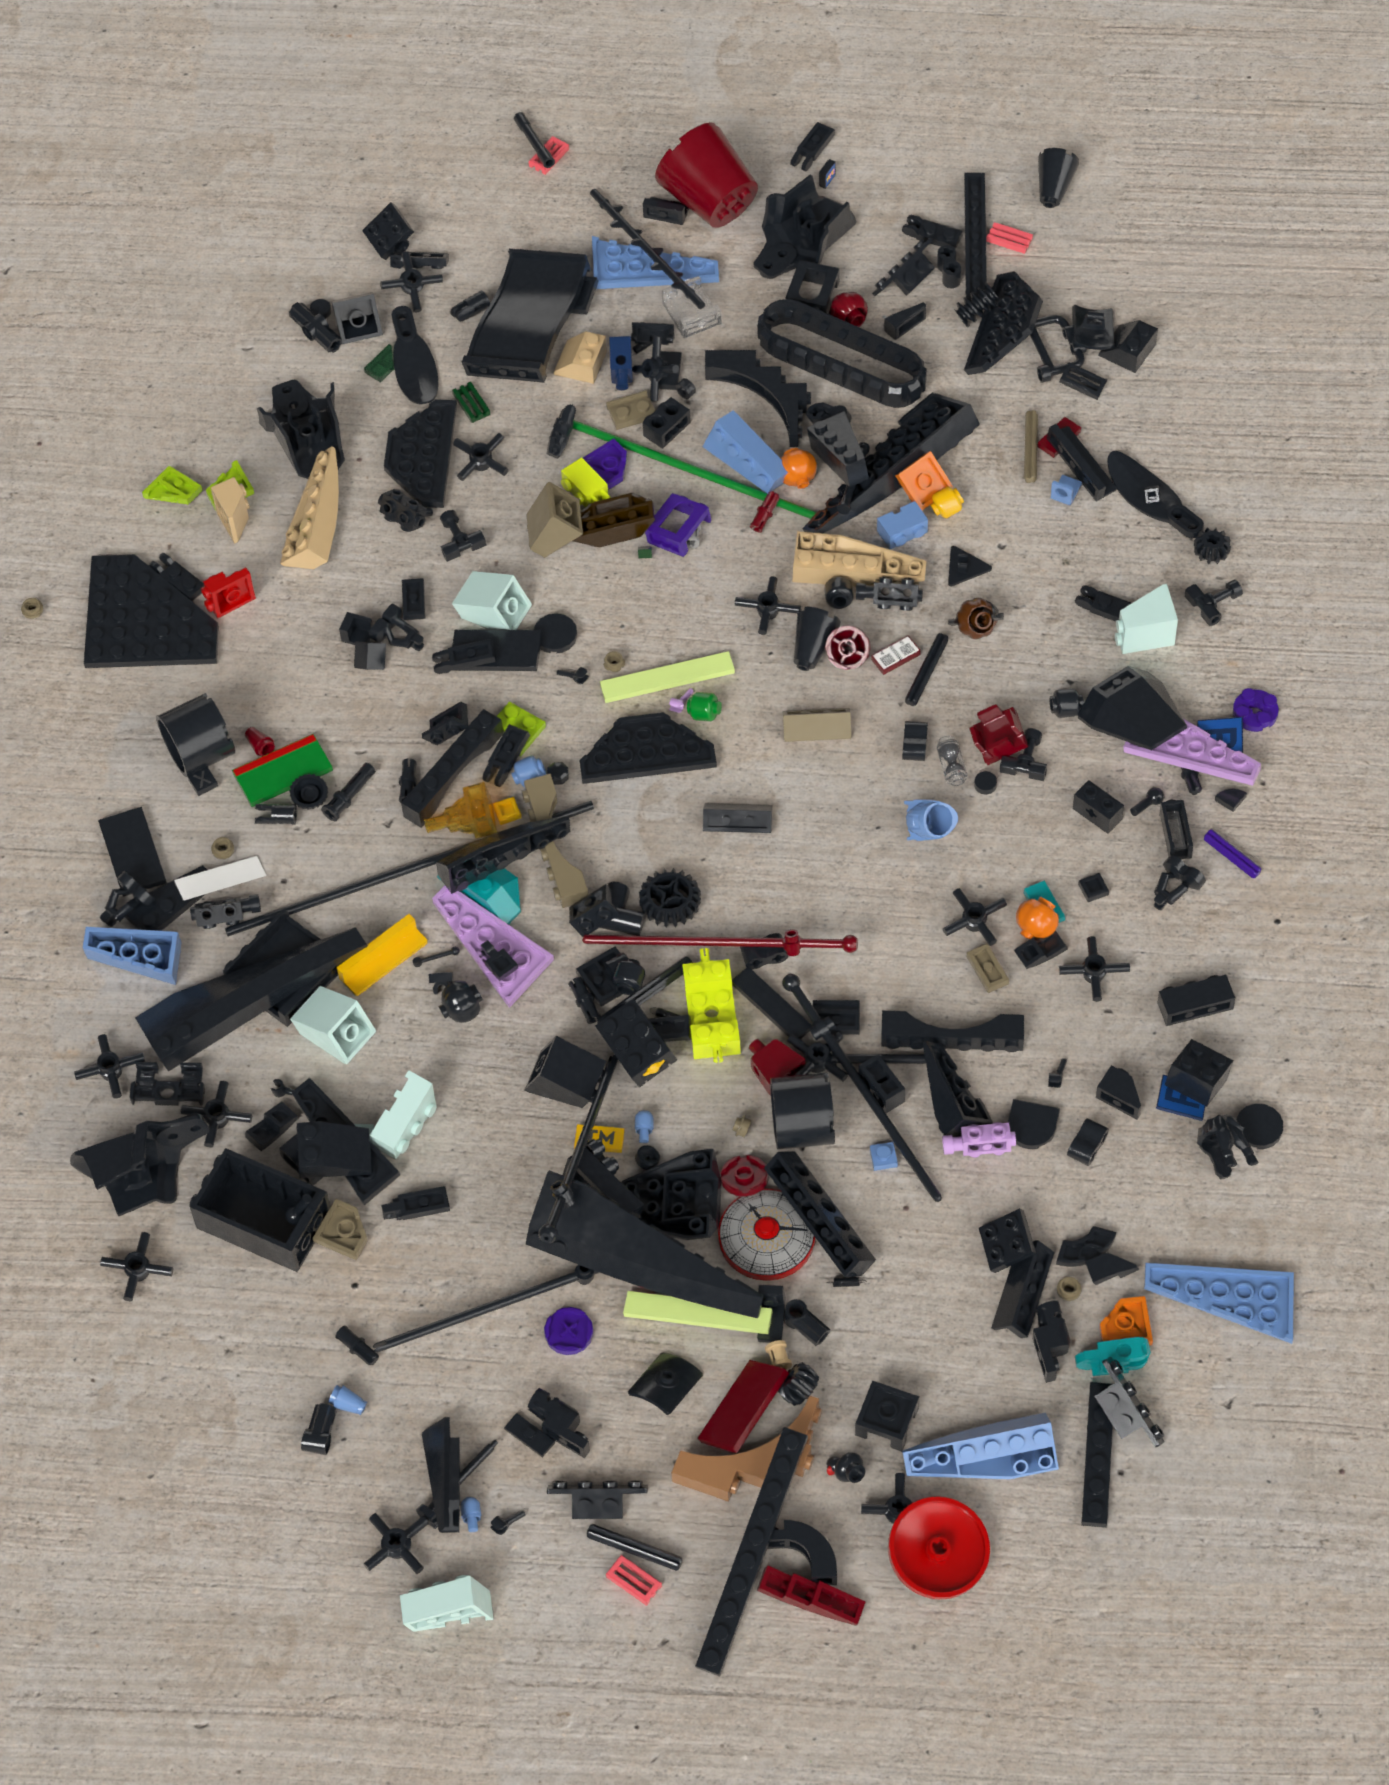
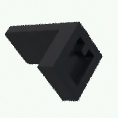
(775, 1299)

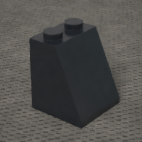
(566, 1073)

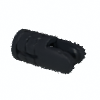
(470, 306)
(279, 814)

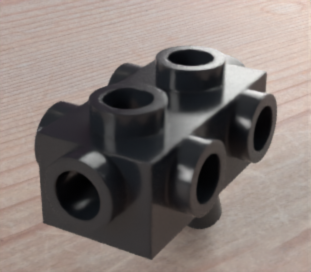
(403, 510)

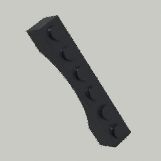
(428, 793)
(1000, 1033)

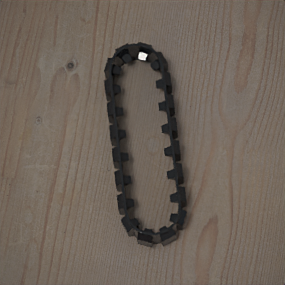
(799, 314)

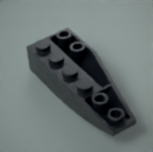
(498, 851)

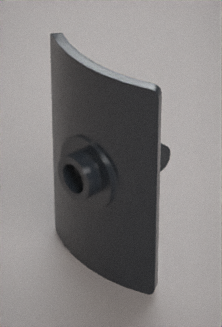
(1093, 328)
(666, 1382)

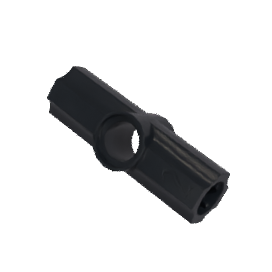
(315, 327)

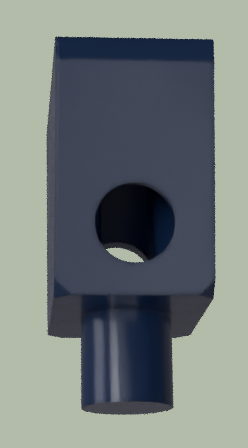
(621, 361)

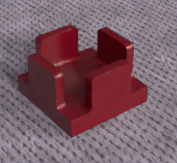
(998, 733)

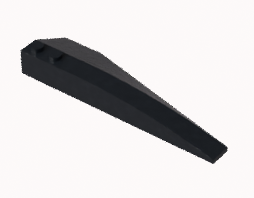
(931, 425)
(210, 1010)
(622, 1246)

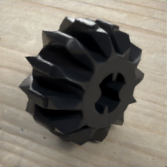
(1212, 545)
(799, 1384)

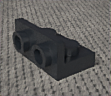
(593, 911)

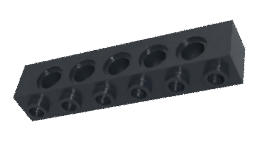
(819, 1214)

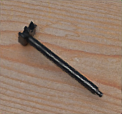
(428, 1511)

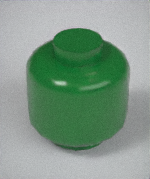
(704, 706)

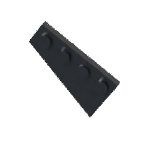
(165, 908)

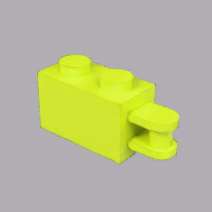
(584, 482)

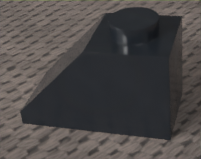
(1119, 1092)

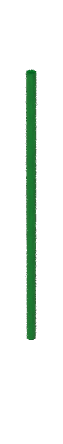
(691, 469)

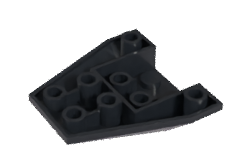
(1133, 709)
(681, 1195)

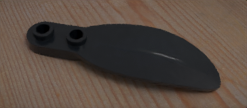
(413, 360)
(1131, 482)

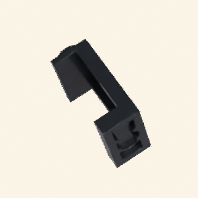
(815, 273)

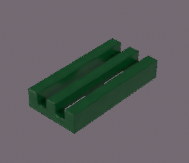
(464, 390)

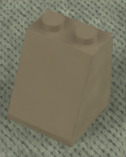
(553, 520)

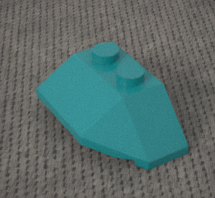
(497, 894)

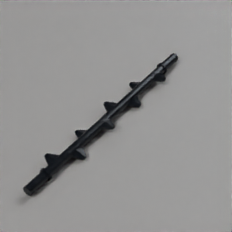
(653, 253)

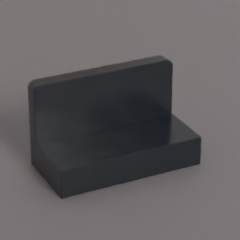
(664, 210)

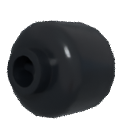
(838, 592)
(1066, 702)
(628, 977)

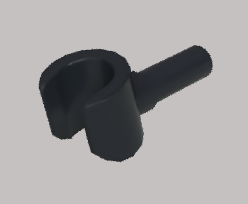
(579, 677)
(1055, 1079)
(280, 1092)
(500, 1526)

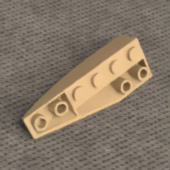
(315, 518)
(830, 555)

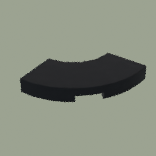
(1078, 1251)

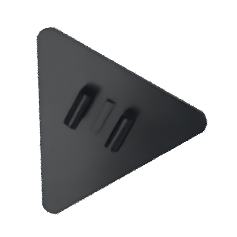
(965, 566)

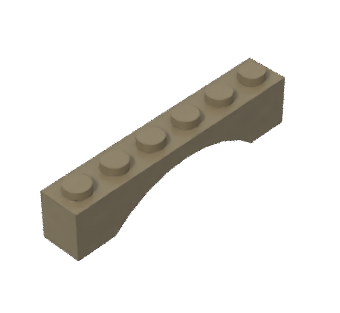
(568, 880)

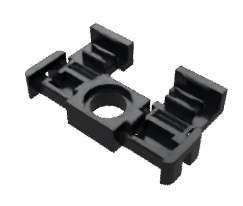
(149, 1091)

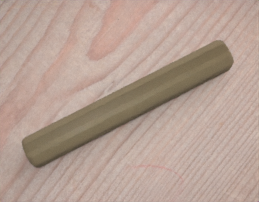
(1030, 453)

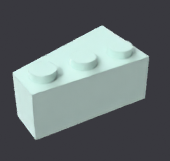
(406, 1116)
(445, 1602)

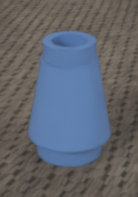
(346, 1400)

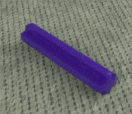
(1232, 853)

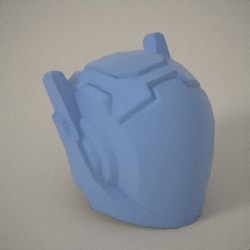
(929, 819)

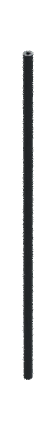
(375, 880)

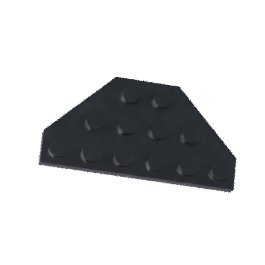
(1004, 325)
(421, 452)
(646, 748)

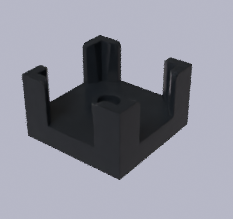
(887, 1414)

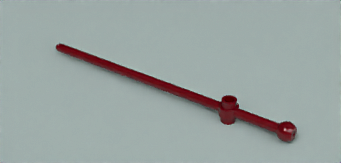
(791, 942)

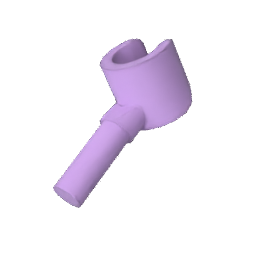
(678, 704)

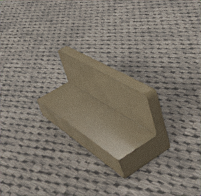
(817, 724)

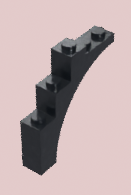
(744, 369)

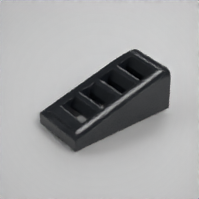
(905, 320)

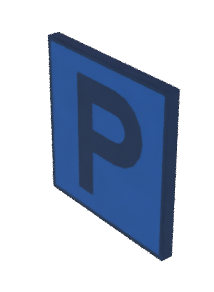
(1225, 729)
(1177, 1103)

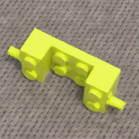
(710, 988)

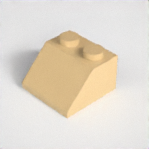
(582, 357)
(231, 506)

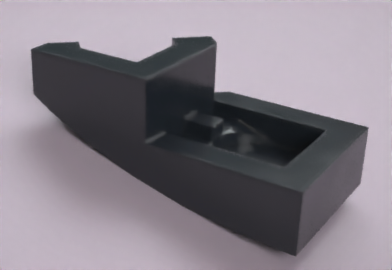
(1108, 1266)

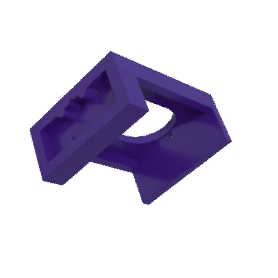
(677, 541)

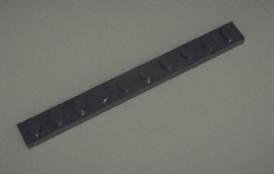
(751, 1552)

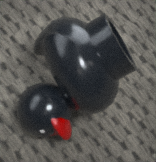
(847, 1468)

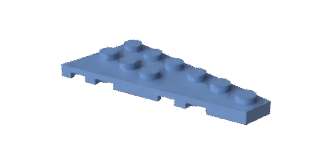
(630, 266)
(1242, 1296)

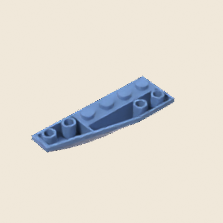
(988, 1452)

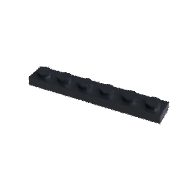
(1097, 1461)

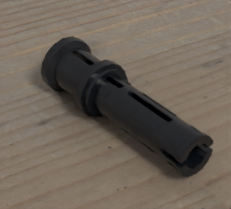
(343, 798)

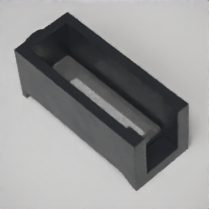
(1176, 828)

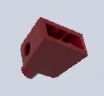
(773, 1061)

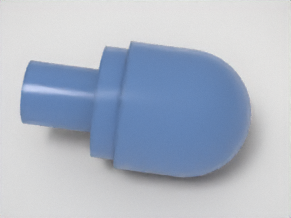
(644, 1125)
(470, 1513)

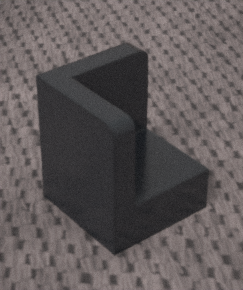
(355, 628)
(370, 655)

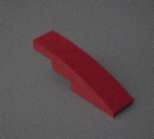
(811, 1596)

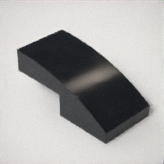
(1041, 950)
(274, 1124)

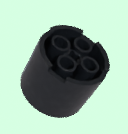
(195, 734)
(802, 1111)

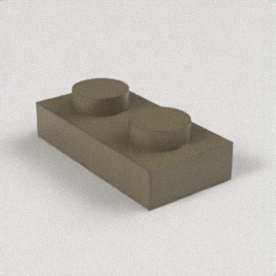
(987, 968)

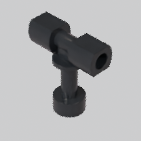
(460, 540)
(1208, 602)
(1025, 762)

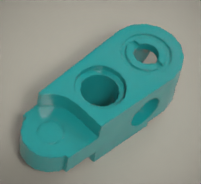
(1129, 1352)

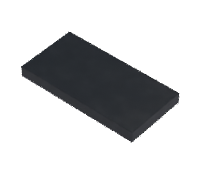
(512, 648)
(132, 847)

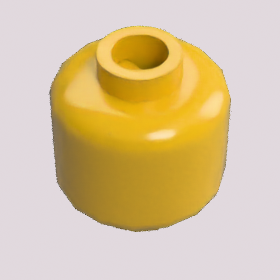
(947, 502)

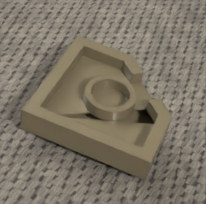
(342, 1230)

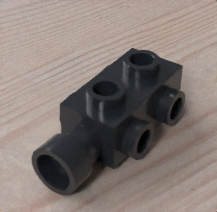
(895, 596)
(220, 912)

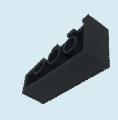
(838, 448)

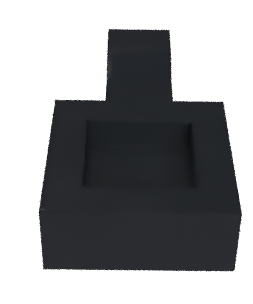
(500, 962)

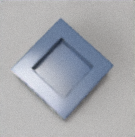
(883, 1156)

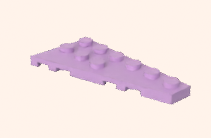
(1201, 753)
(476, 925)

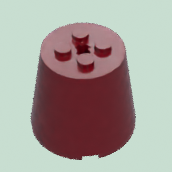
(707, 175)

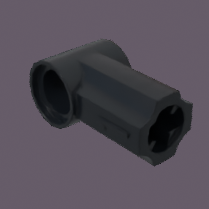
(807, 1323)
(318, 1435)

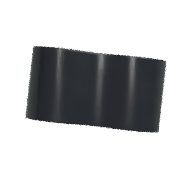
(949, 266)
(915, 741)
(759, 956)
(1087, 1142)

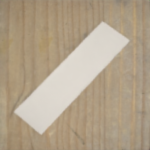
(220, 878)

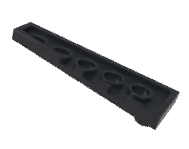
(320, 1107)

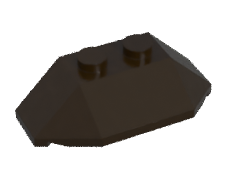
(616, 520)

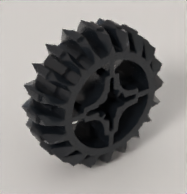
(667, 887)

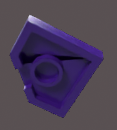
(609, 462)

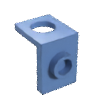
(1065, 489)

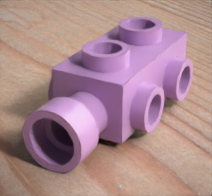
(981, 1137)

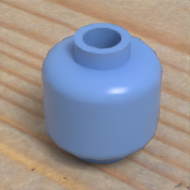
(528, 769)

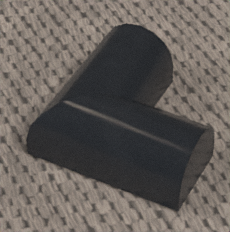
(629, 920)

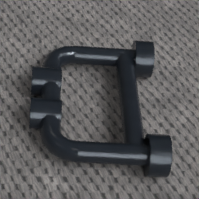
(1047, 370)

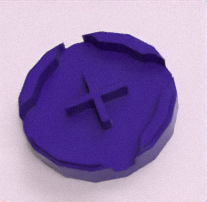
(568, 1331)

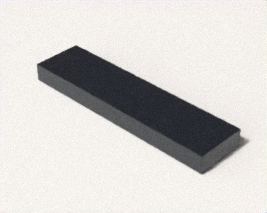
(771, 1004)

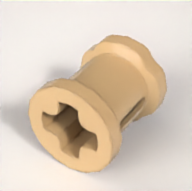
(778, 1354)

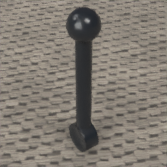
(417, 961)

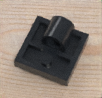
(389, 232)
(598, 975)
(1007, 1240)

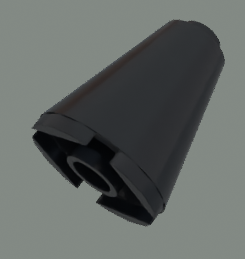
(1055, 175)
(812, 632)

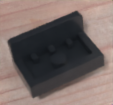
(447, 724)

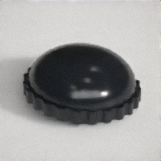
(308, 791)

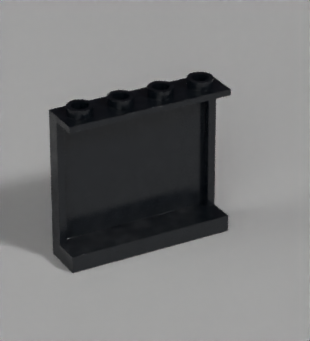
(275, 939)

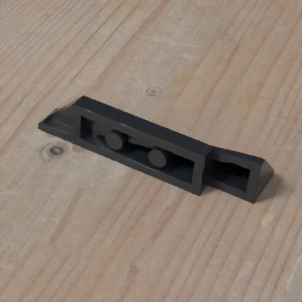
(443, 1467)

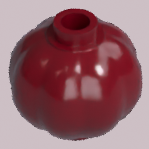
(849, 307)

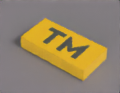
(610, 1137)

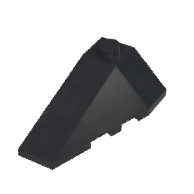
(951, 1099)

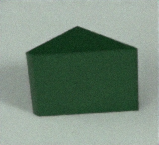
(644, 552)

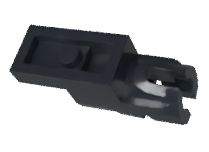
(1050, 1338)
(559, 1421)

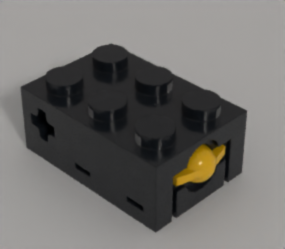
(636, 1042)

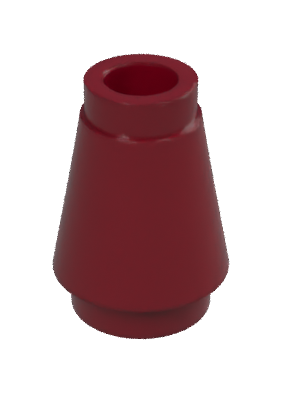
(260, 742)

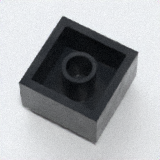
(1199, 1072)

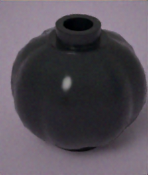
(460, 1001)

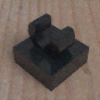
(440, 979)

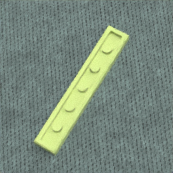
(667, 677)
(685, 1312)

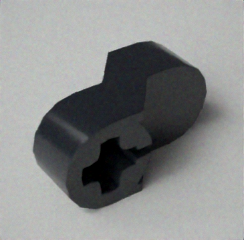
(822, 411)

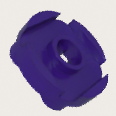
(1260, 699)

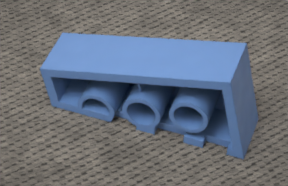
(745, 452)
(137, 951)

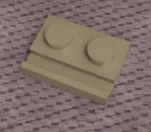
(630, 409)

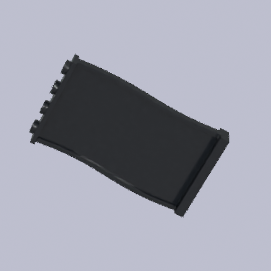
(526, 315)

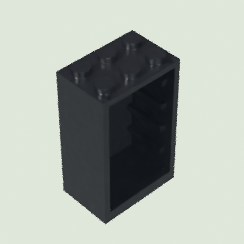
(248, 1207)

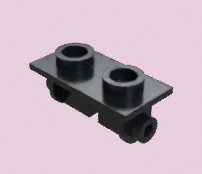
(644, 331)

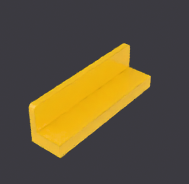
(381, 955)

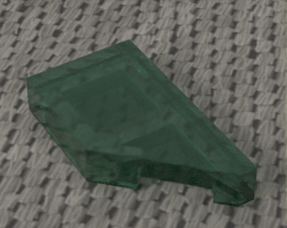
(381, 365)

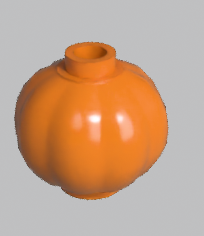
(800, 467)
(1037, 918)

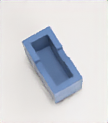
(902, 526)

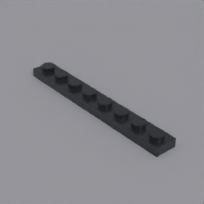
(975, 232)

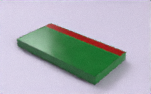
(276, 771)

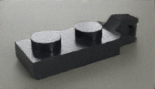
(420, 259)
(417, 1204)

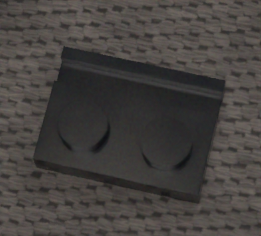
(843, 1013)

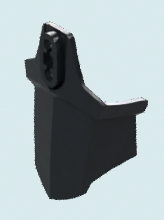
(800, 228)
(305, 429)
(141, 1163)

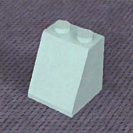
(492, 601)
(1147, 622)
(334, 1023)

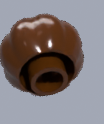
(976, 622)

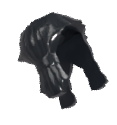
(1217, 1139)

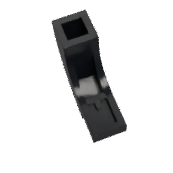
(810, 1544)

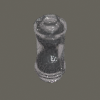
(949, 750)

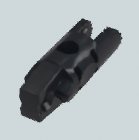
(561, 431)

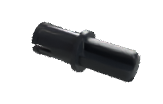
(1192, 780)
(357, 1345)

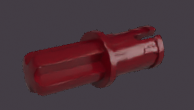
(764, 511)

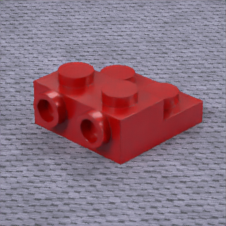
(228, 593)

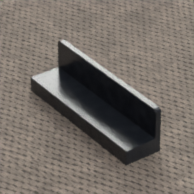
(1080, 462)
(1023, 1292)

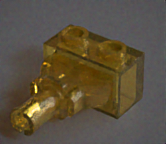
(468, 814)

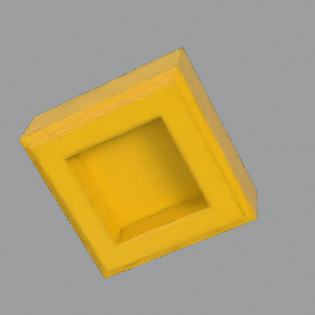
(507, 810)

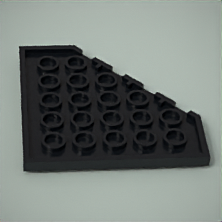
(143, 619)

